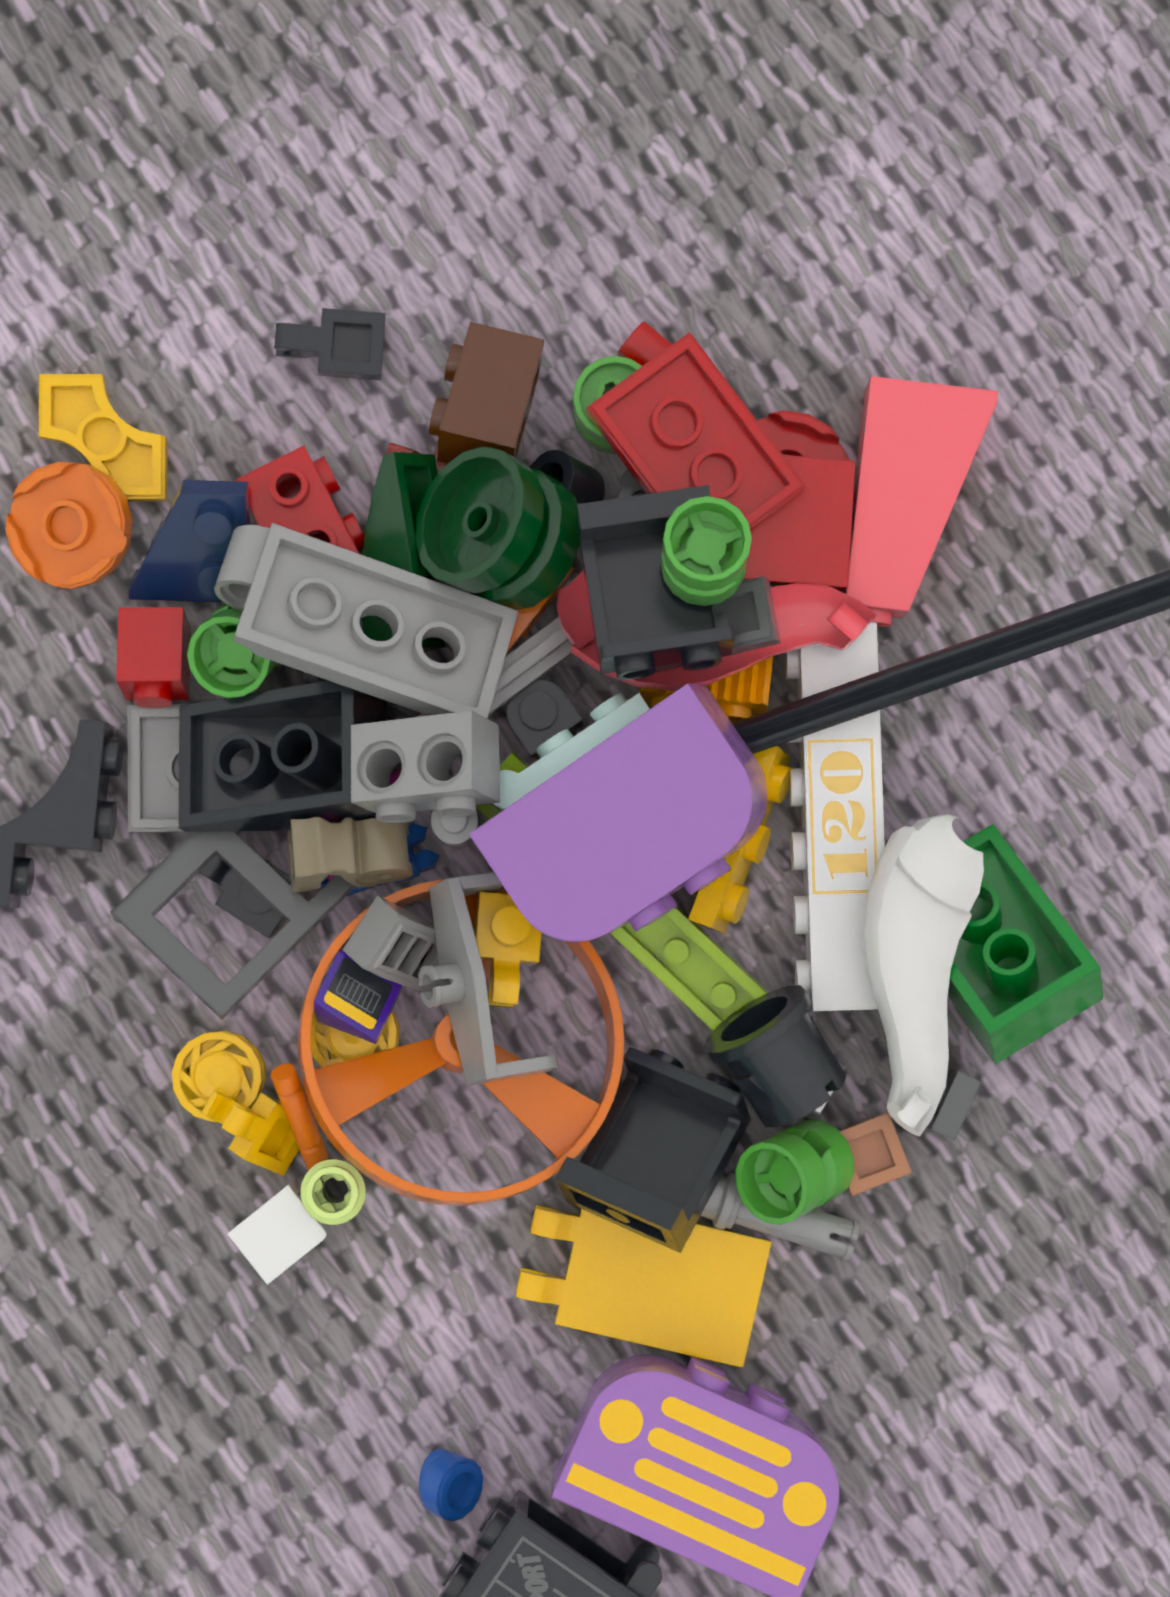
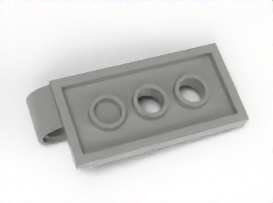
(306, 609)

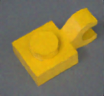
(507, 941)
(259, 1132)

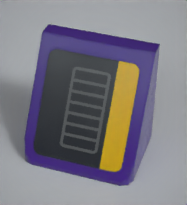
(355, 999)

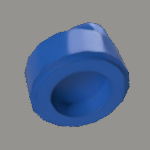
(450, 1484)

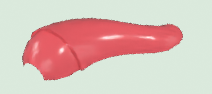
(823, 612)

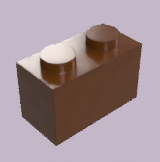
(489, 393)

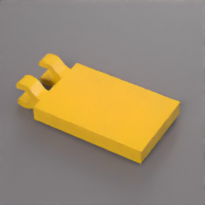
(648, 1293)

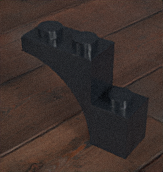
(69, 815)

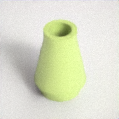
(320, 1204)

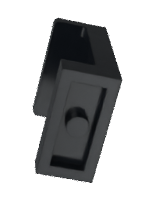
(631, 606)
(658, 1149)

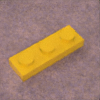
(727, 897)

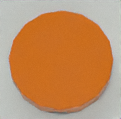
(69, 525)

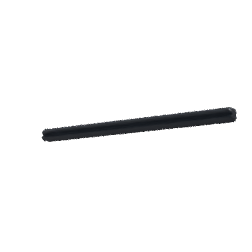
(957, 663)

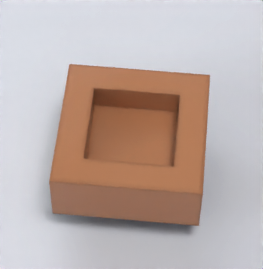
(875, 1152)

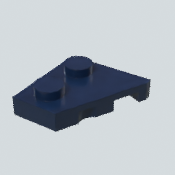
(192, 542)

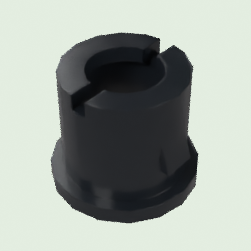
(777, 1056)

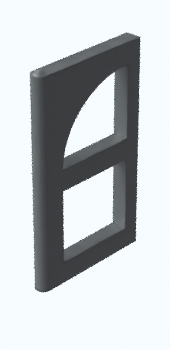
(141, 905)

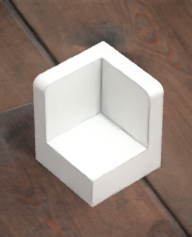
(278, 1234)

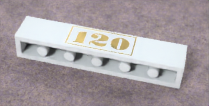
(841, 829)

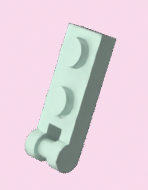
(565, 749)

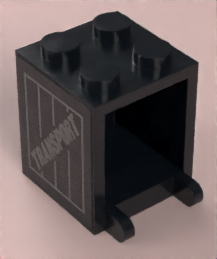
(540, 1555)

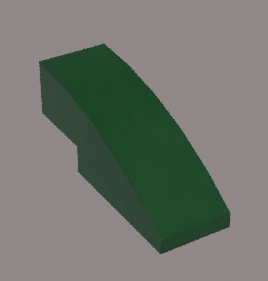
(392, 525)

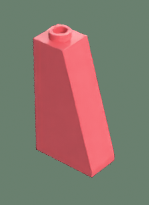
(907, 479)

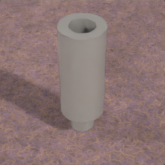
(454, 830)

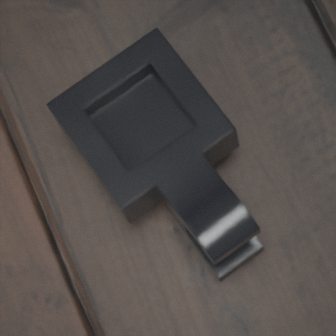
(346, 343)
(241, 899)

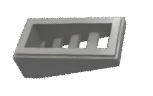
(379, 933)

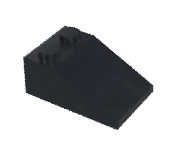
(271, 757)

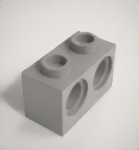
(426, 752)

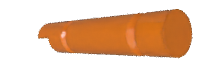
(299, 1114)

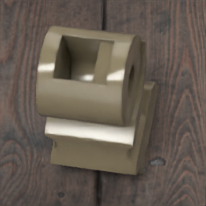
(358, 851)

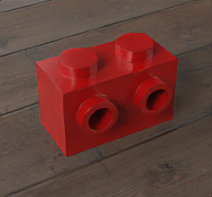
(297, 497)

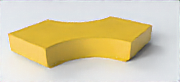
(79, 414)

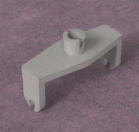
(463, 983)

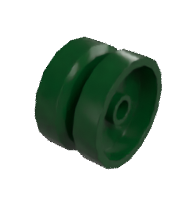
(497, 528)

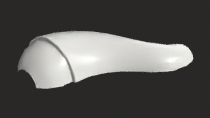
(910, 938)

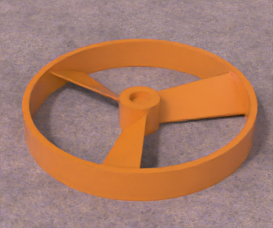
(544, 1105)

